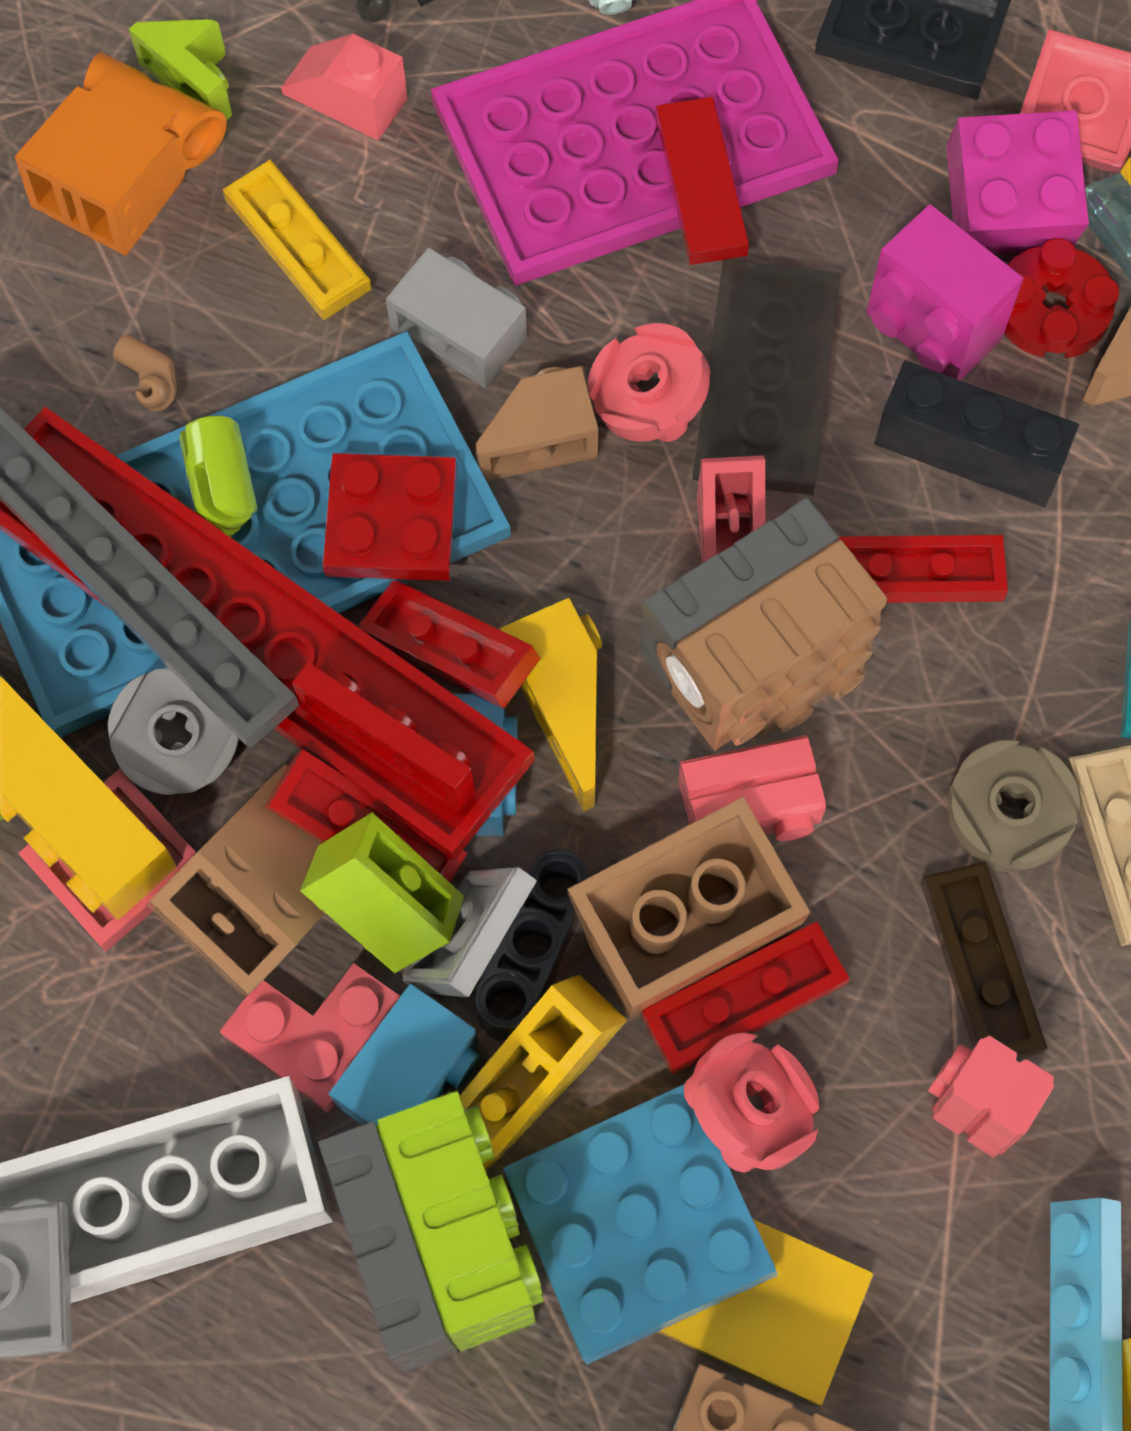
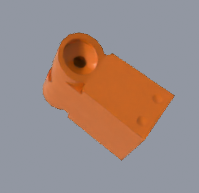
(116, 152)

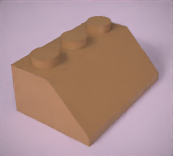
(687, 907)

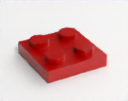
(390, 517)

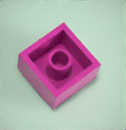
(1017, 179)
(942, 294)

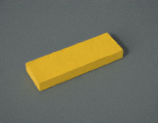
(297, 239)

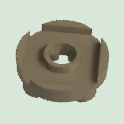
(1021, 771)

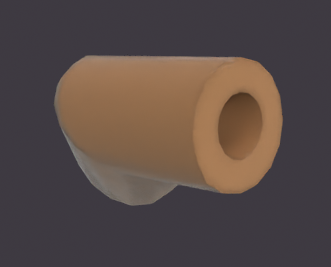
(154, 369)

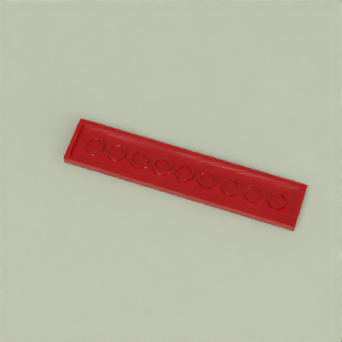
(285, 632)

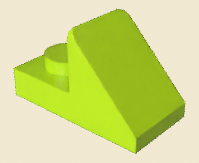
(184, 58)

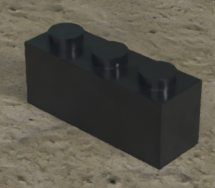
(975, 433)

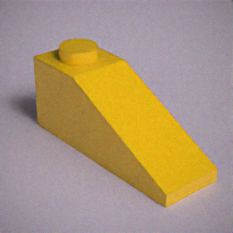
(564, 689)
(541, 1060)

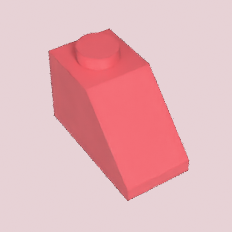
(350, 83)

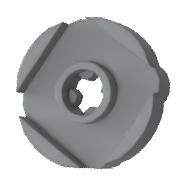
(137, 741)

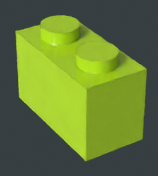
(383, 893)

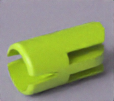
(218, 472)

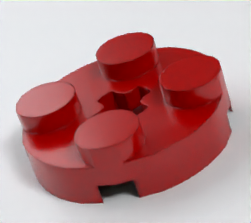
(1088, 294)

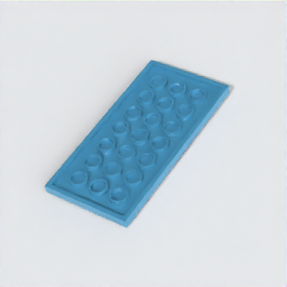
(366, 403)

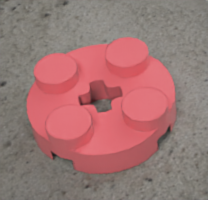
(667, 407)
(742, 1133)

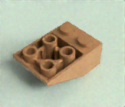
(242, 894)

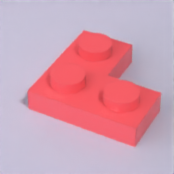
(310, 1047)

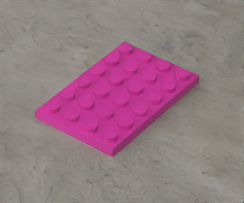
(571, 142)

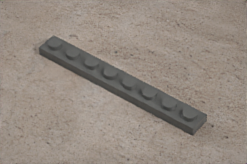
(139, 589)

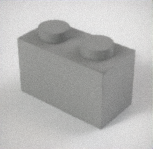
(458, 316)

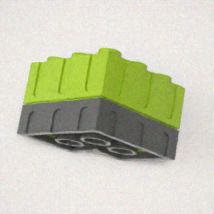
(432, 1231)

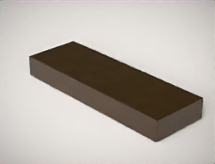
(982, 959)

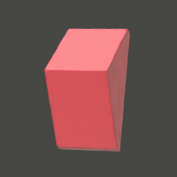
(729, 501)

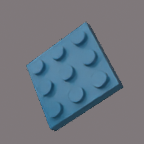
(638, 1224)

